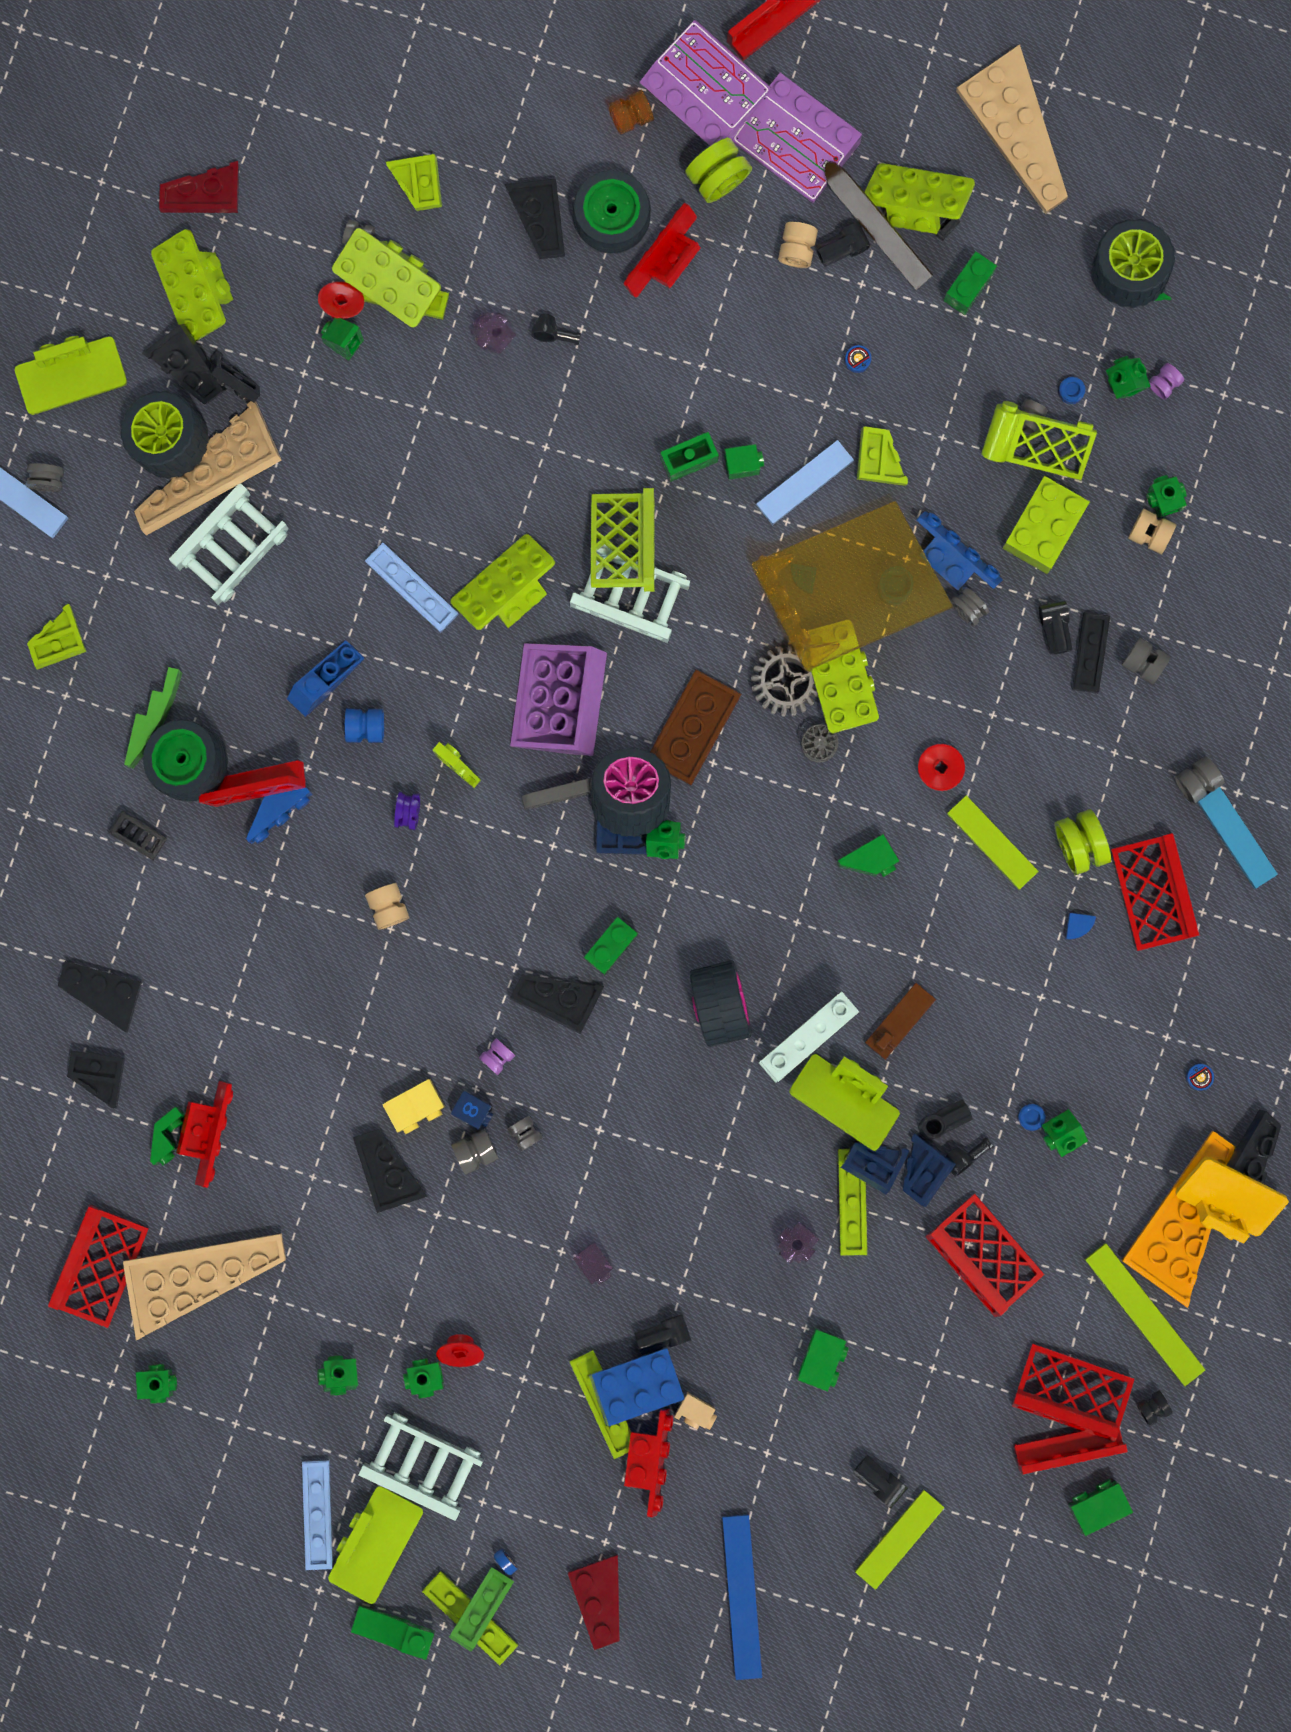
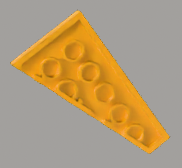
(1174, 1238)

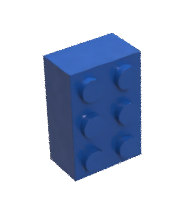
(636, 1387)

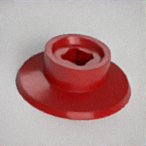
(344, 293)
(948, 757)
(460, 1351)

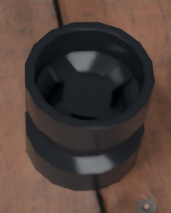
(1155, 1407)

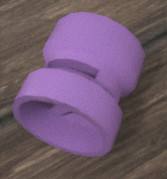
(1165, 381)
(492, 1060)

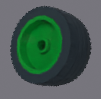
(607, 230)
(185, 760)

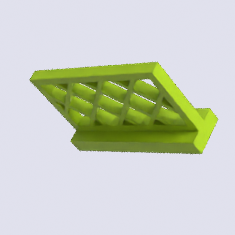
(645, 542)

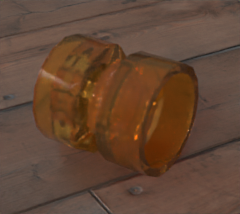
(630, 112)

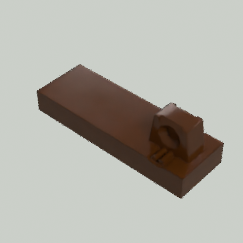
(900, 1021)

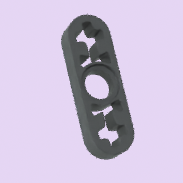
(557, 794)

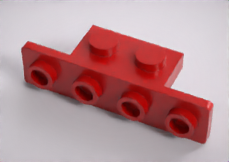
(667, 255)
(203, 1130)
(647, 1461)

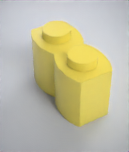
(414, 1106)

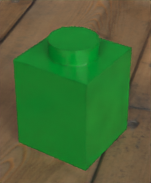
(743, 461)

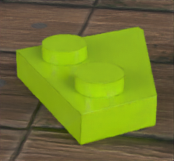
(418, 180)
(878, 458)
(57, 640)
(450, 757)

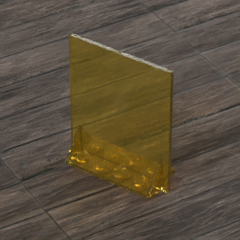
(851, 586)

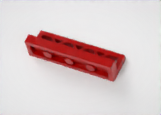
(765, 24)
(257, 784)
(1065, 1450)

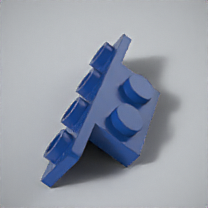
(952, 558)

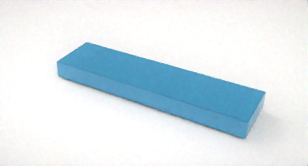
(1237, 838)

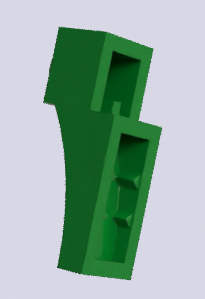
(393, 1631)

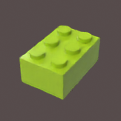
(1046, 525)

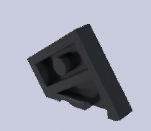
(233, 377)
(97, 1074)

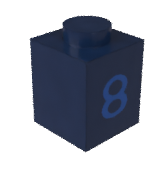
(472, 1111)

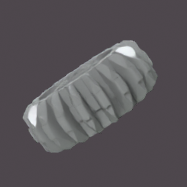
(775, 685)

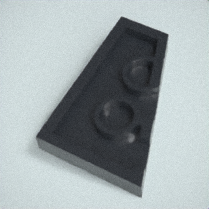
(540, 215)
(185, 361)
(103, 992)
(558, 1000)
(1256, 1147)
(385, 1172)

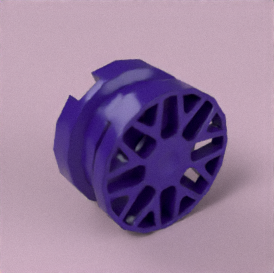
(407, 810)

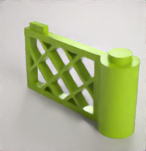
(1006, 430)

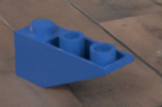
(324, 678)
(275, 811)

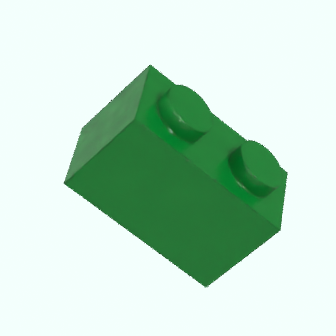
(970, 283)
(689, 456)
(611, 946)
(822, 1360)
(1099, 1507)

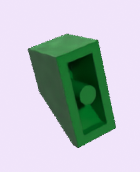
(342, 337)
(871, 858)

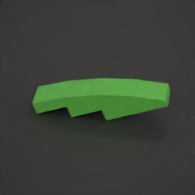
(157, 712)

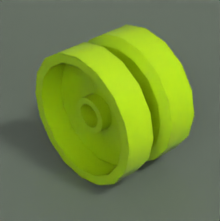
(718, 170)
(1083, 842)

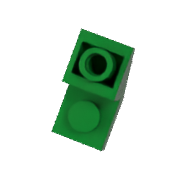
(162, 1145)

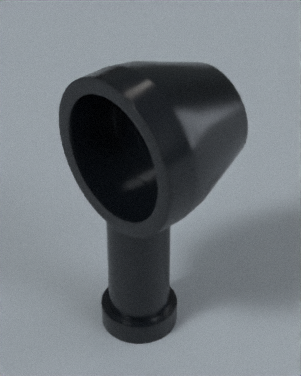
(546, 331)
(964, 1160)

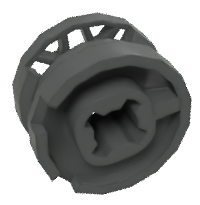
(44, 477)
(969, 606)
(819, 743)

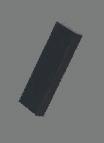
(1091, 652)

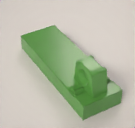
(481, 1609)

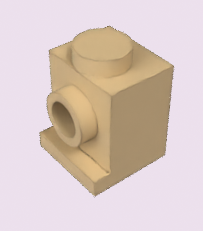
(696, 1412)

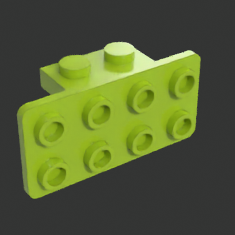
(918, 197)
(387, 276)
(192, 283)
(69, 373)
(506, 586)
(846, 692)
(847, 1099)
(374, 1544)

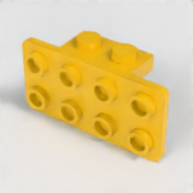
(1230, 1200)

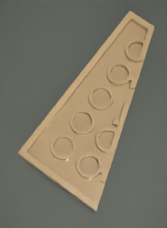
(1010, 114)
(230, 459)
(181, 1281)

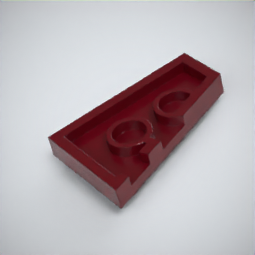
(205, 193)
(598, 1599)

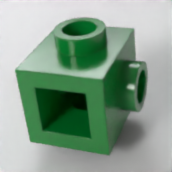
(1127, 377)
(1169, 504)
(666, 840)
(1064, 1133)
(344, 1368)
(431, 1371)
(146, 1383)

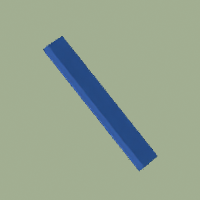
(742, 1597)

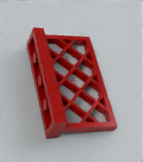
(1178, 887)
(75, 1260)
(966, 1268)
(1066, 1415)

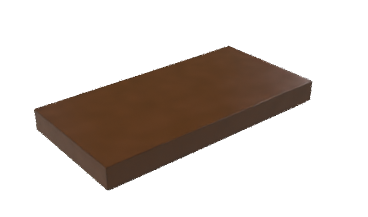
(694, 726)

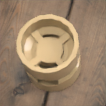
(798, 240)
(1160, 536)
(387, 906)

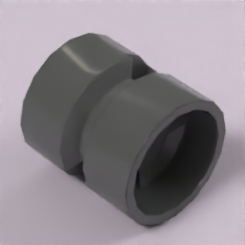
(1137, 657)
(1198, 780)
(475, 1151)

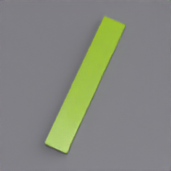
(1144, 1314)

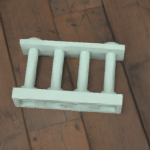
(221, 519)
(634, 619)
(808, 1037)
(400, 1482)

